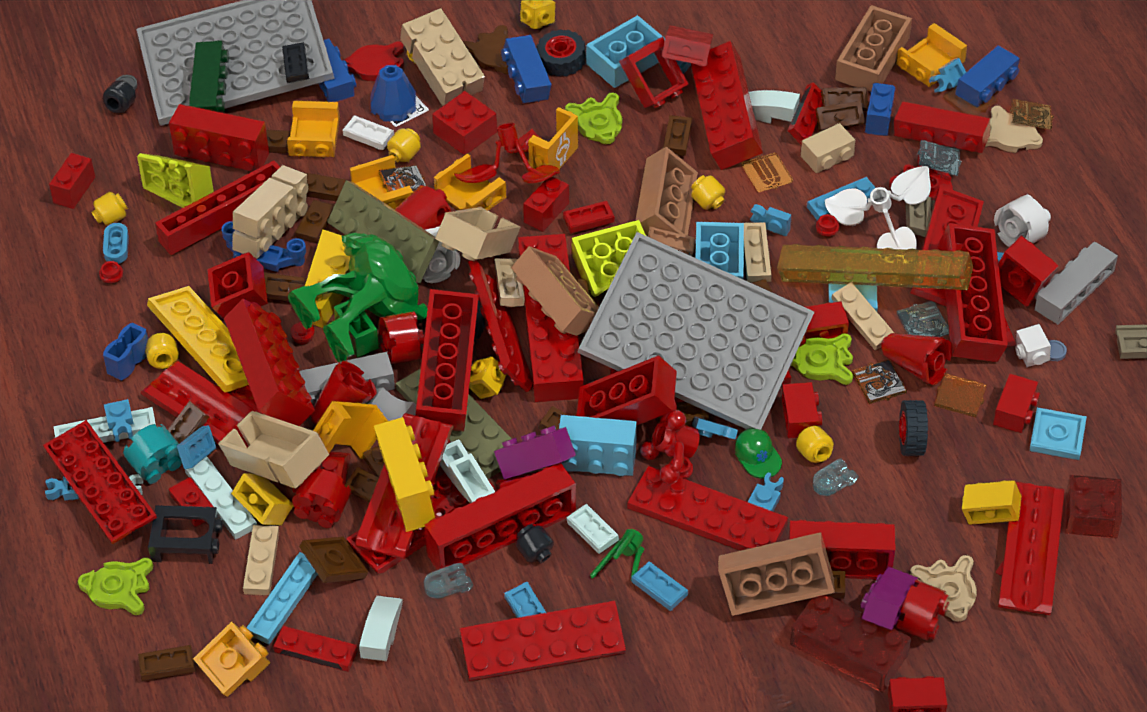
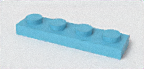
(282, 599)

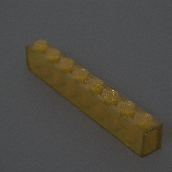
(875, 266)

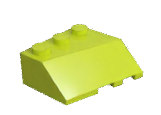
(175, 179)
(601, 254)

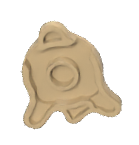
(1010, 135)
(954, 580)

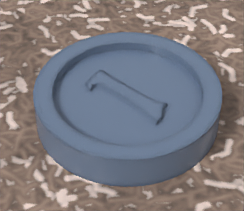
(1057, 351)

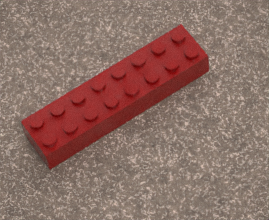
(553, 355)

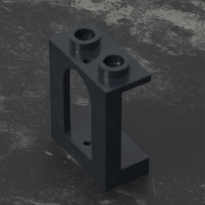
(206, 544)

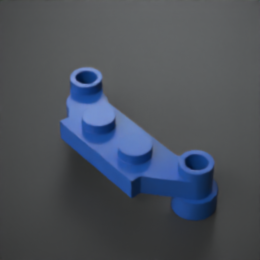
(275, 256)

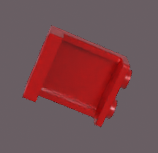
(687, 45)

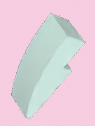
(774, 104)
(465, 472)
(380, 628)

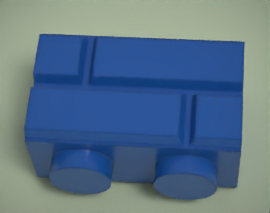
(880, 109)

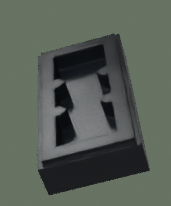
(295, 62)

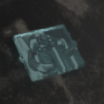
(939, 157)
(923, 320)

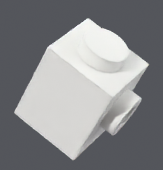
(1032, 345)

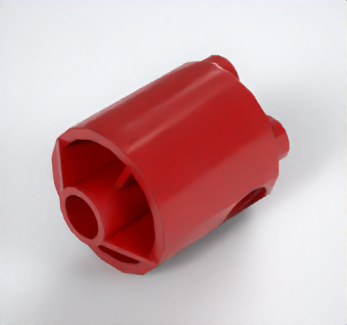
(425, 207)

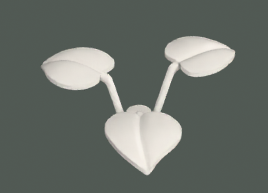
(911, 186)

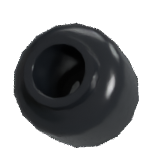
(119, 96)
(534, 543)

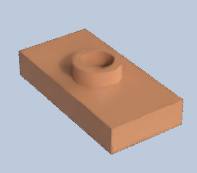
(672, 239)

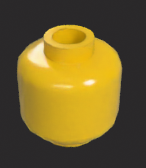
(404, 145)
(708, 192)
(109, 208)
(161, 350)
(815, 444)

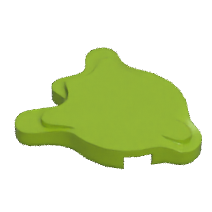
(598, 120)
(825, 359)
(118, 585)

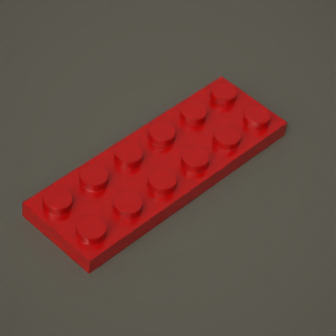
(948, 208)
(706, 512)
(542, 640)

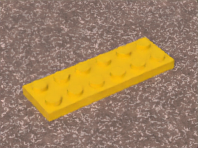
(200, 335)

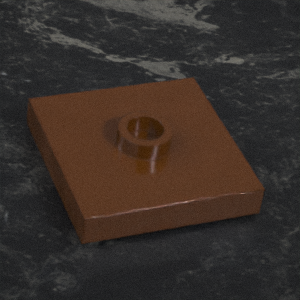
(333, 559)

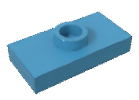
(196, 447)
(659, 586)
(523, 601)

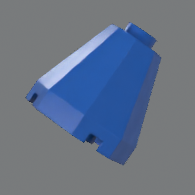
(392, 95)

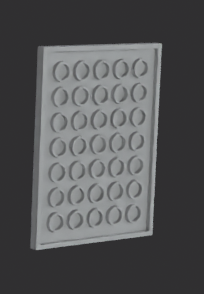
(254, 38)
(710, 326)

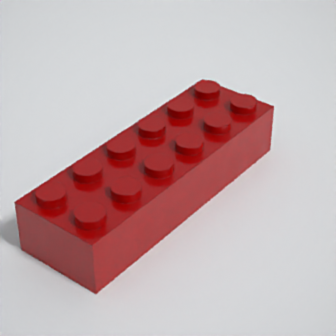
(726, 107)
(976, 314)
(447, 357)
(268, 363)
(498, 517)

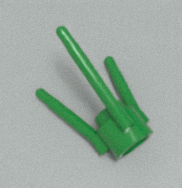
(627, 545)

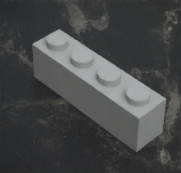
(1075, 282)
(375, 367)

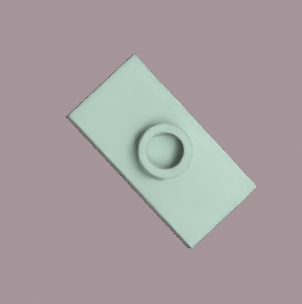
(592, 528)

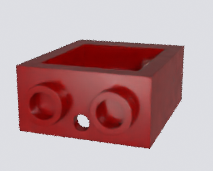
(669, 66)

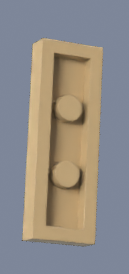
(756, 252)
(509, 289)
(862, 315)
(261, 560)

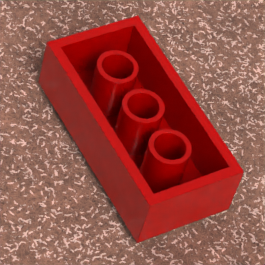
(219, 138)
(631, 394)
(852, 547)

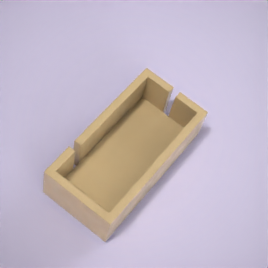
(441, 56)
(270, 211)
(474, 235)
(275, 449)

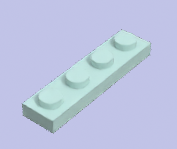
(100, 425)
(218, 492)

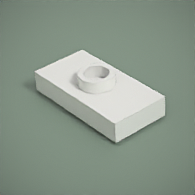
(368, 132)

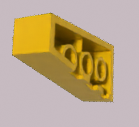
(327, 261)
(406, 472)

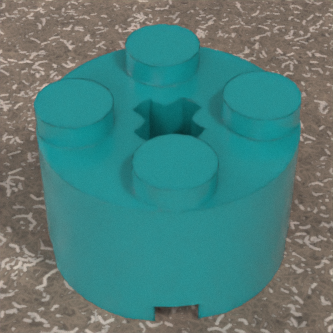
(153, 452)

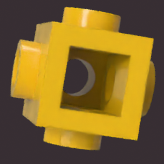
(537, 12)
(486, 378)

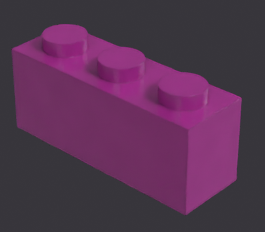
(534, 451)
(886, 597)

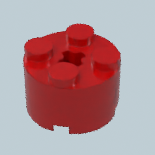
(401, 337)
(321, 498)
(922, 610)

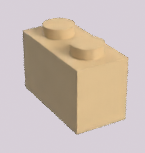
(828, 148)

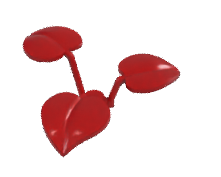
(511, 143)

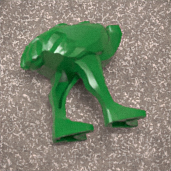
(374, 282)

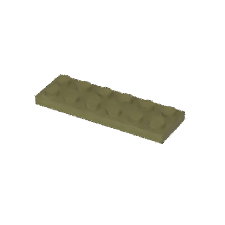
(363, 213)
(480, 434)

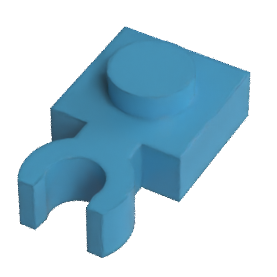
(949, 75)
(775, 220)
(119, 418)
(707, 428)
(60, 488)
(767, 495)

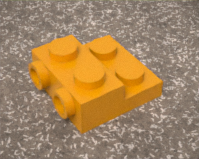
(232, 658)

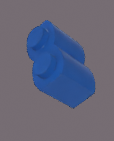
(126, 351)

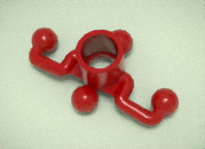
(675, 440)

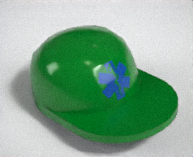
(757, 453)

